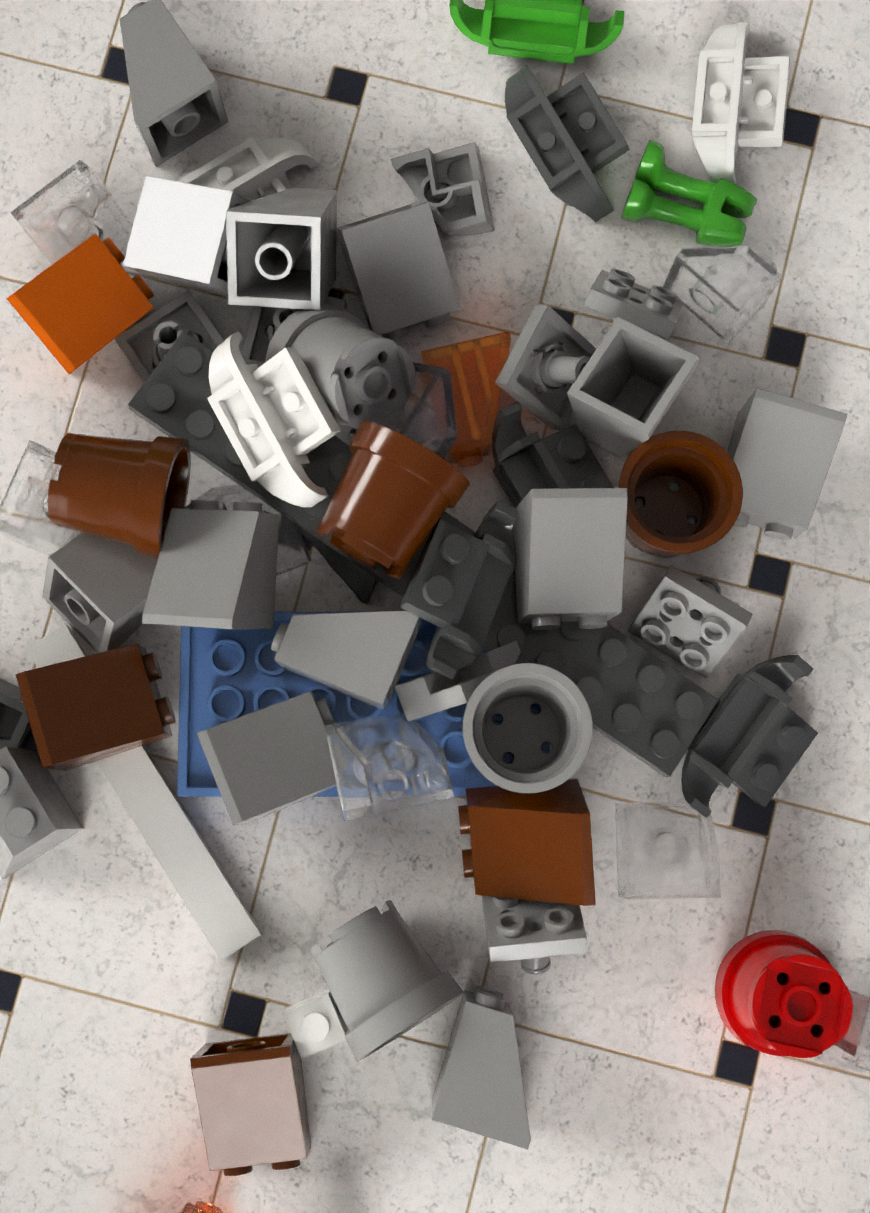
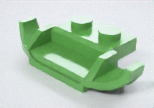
(536, 28)

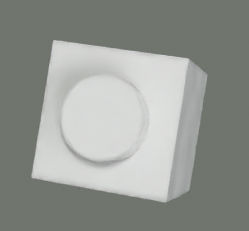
(315, 1024)

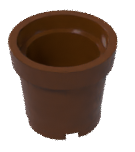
(120, 487)
(707, 490)
(389, 498)

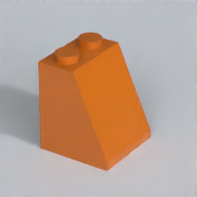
(82, 302)

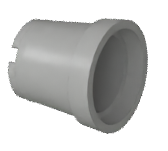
(334, 340)
(563, 722)
(381, 979)

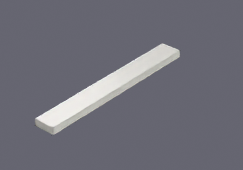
(166, 827)

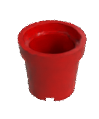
(750, 995)

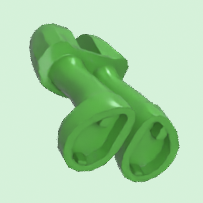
(721, 201)

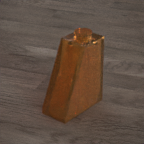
(476, 396)

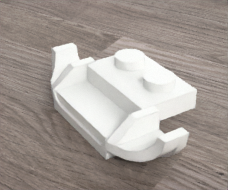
(737, 100)
(253, 167)
(271, 418)

